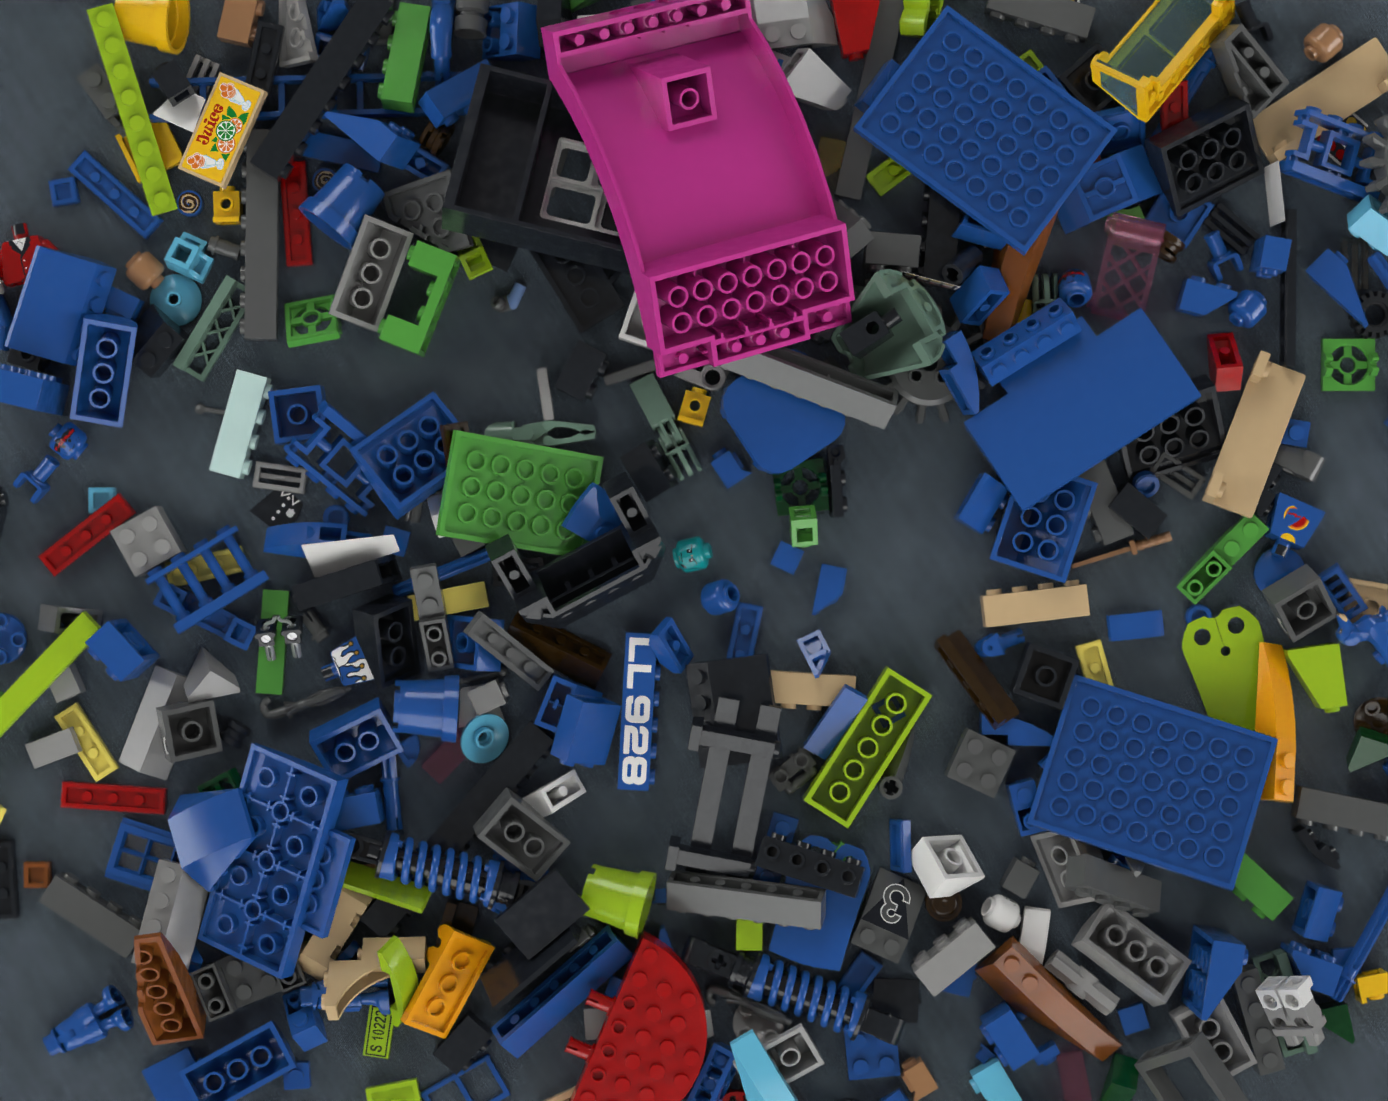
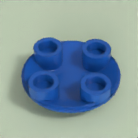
(1271, 568)
(12, 638)

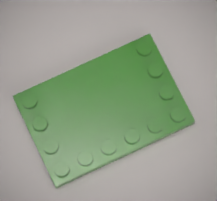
(513, 490)

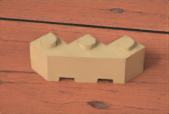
(318, 952)

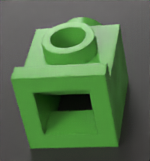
(803, 526)

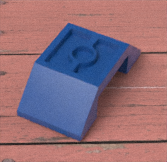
(1108, 188)

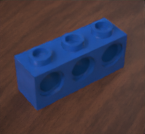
(715, 1075)

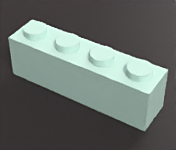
(240, 424)

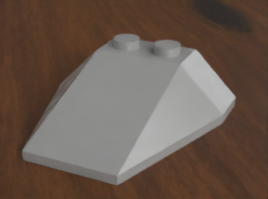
(794, 23)

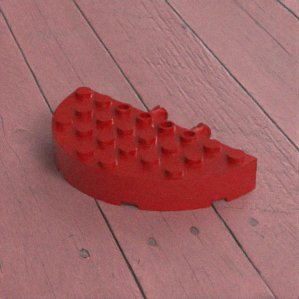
(650, 1034)

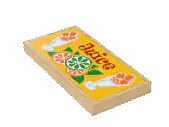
(222, 130)

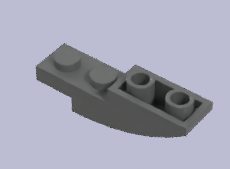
(432, 617)

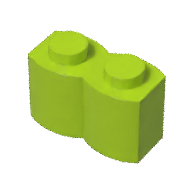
(919, 16)

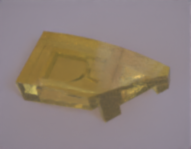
(831, 154)

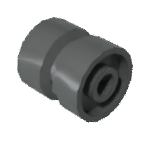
(470, 20)

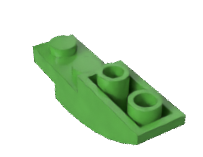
(1221, 557)

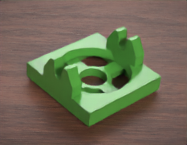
(294, 309)
(1367, 346)

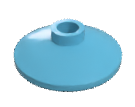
(188, 295)
(490, 744)

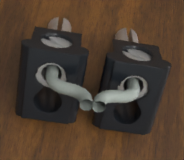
(291, 630)

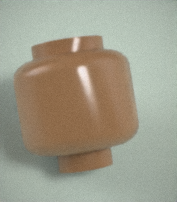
(1323, 42)
(145, 270)

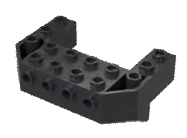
(589, 574)

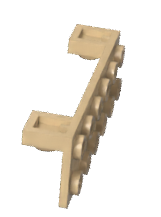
(1336, 91)
(1254, 437)

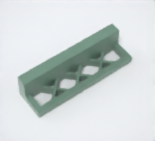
(204, 327)
(1282, 968)

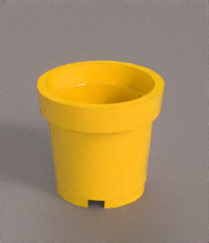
(155, 23)

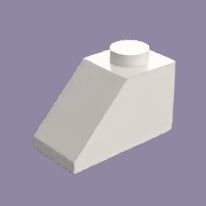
(556, 793)

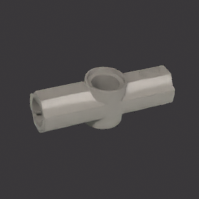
(1081, 982)

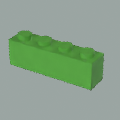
(406, 57)
(1260, 890)

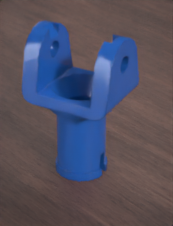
(1220, 255)
(38, 477)
(995, 644)

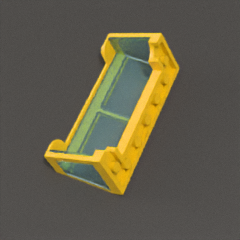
(1159, 52)

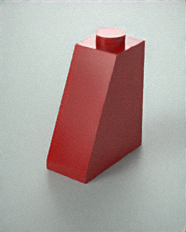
(854, 26)

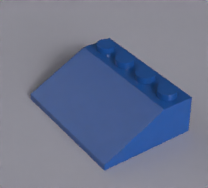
(54, 302)
(407, 455)
(1047, 533)
(1214, 968)

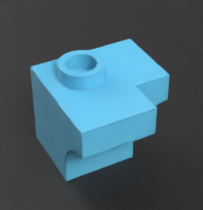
(189, 257)

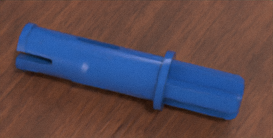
(391, 794)

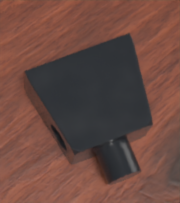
(860, 337)

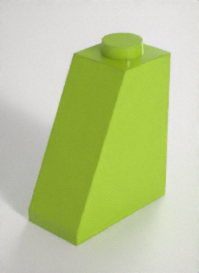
(1320, 674)

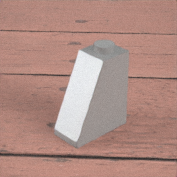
(814, 81)

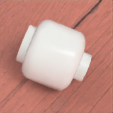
(1001, 913)

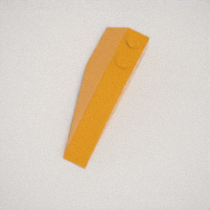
(1276, 719)

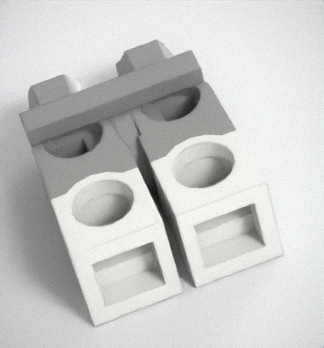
(1292, 1009)

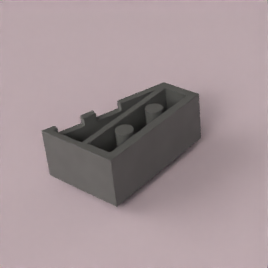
(1247, 68)

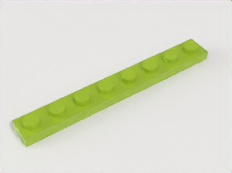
(131, 109)

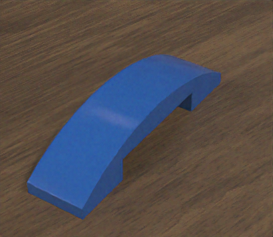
(222, 623)

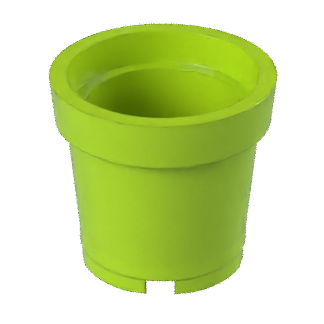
(620, 897)

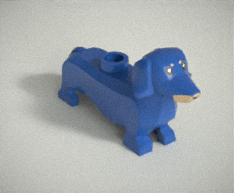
(1367, 628)

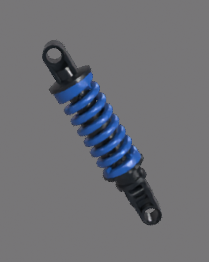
(442, 870)
(763, 979)

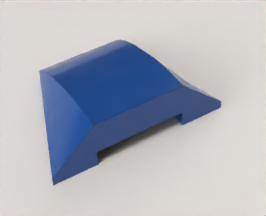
(210, 833)

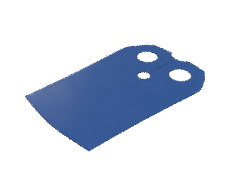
(826, 946)

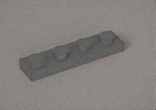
(508, 650)

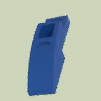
(288, 538)

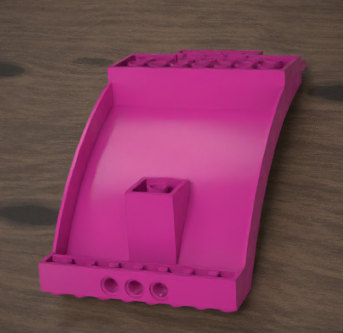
(705, 178)

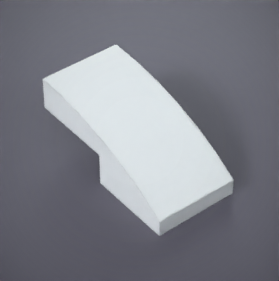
(1035, 930)

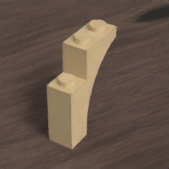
(350, 977)

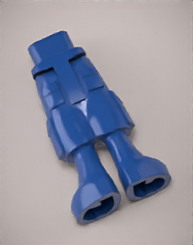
(312, 995)
(85, 1023)

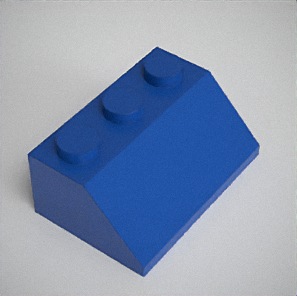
(356, 739)

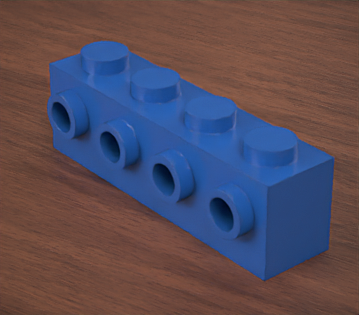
(1026, 341)

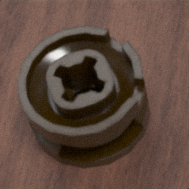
(436, 138)
(1170, 247)
(944, 907)

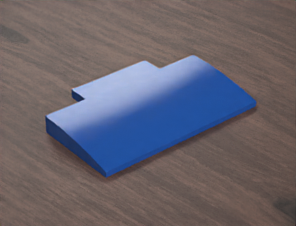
(1080, 406)
(291, 869)

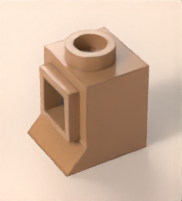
(917, 1078)

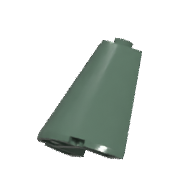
(915, 339)

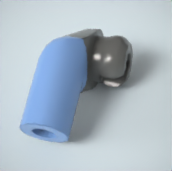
(510, 301)

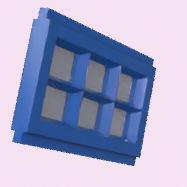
(138, 852)

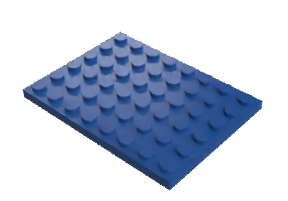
(985, 130)
(1152, 782)

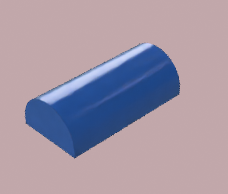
(103, 369)
(240, 1066)

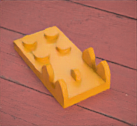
(447, 981)

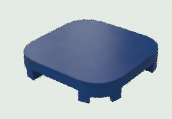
(776, 425)

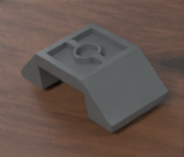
(234, 983)

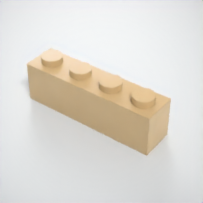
(1035, 604)
(803, 688)

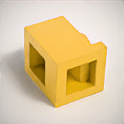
(231, 215)
(692, 417)
(1371, 985)

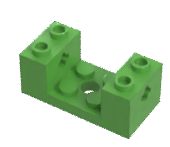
(438, 265)

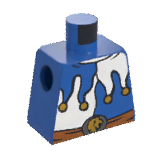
(348, 664)

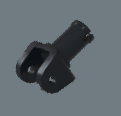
(1250, 22)

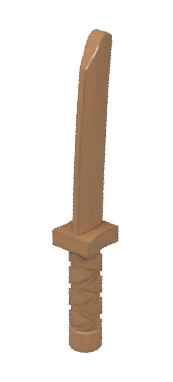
(1133, 547)

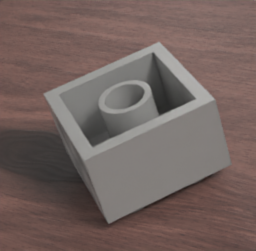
(148, 541)

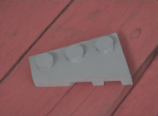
(298, 40)

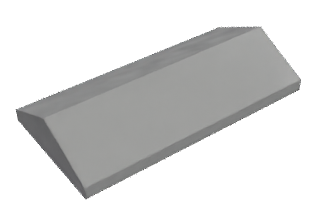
(144, 743)

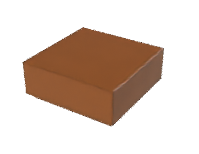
(37, 874)

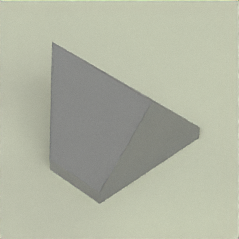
(209, 679)

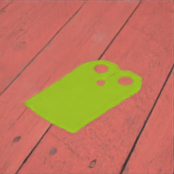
(1228, 681)

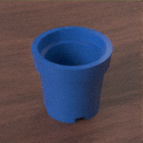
(342, 204)
(427, 707)

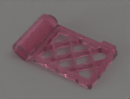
(1133, 234)

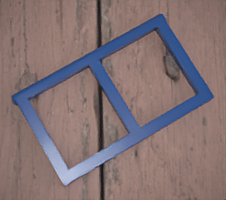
(424, 1094)

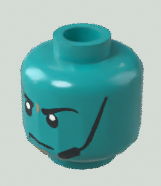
(692, 554)

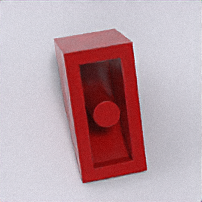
(1224, 362)

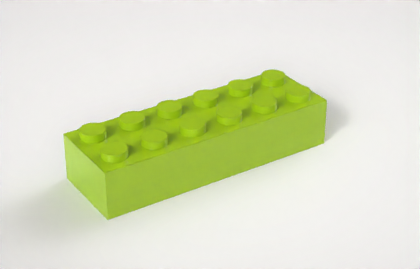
(866, 748)

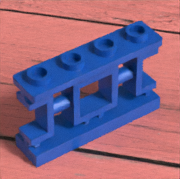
(1321, 172)
(329, 475)

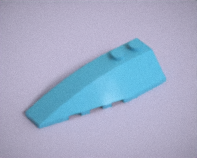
(758, 1072)

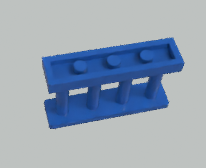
(229, 590)

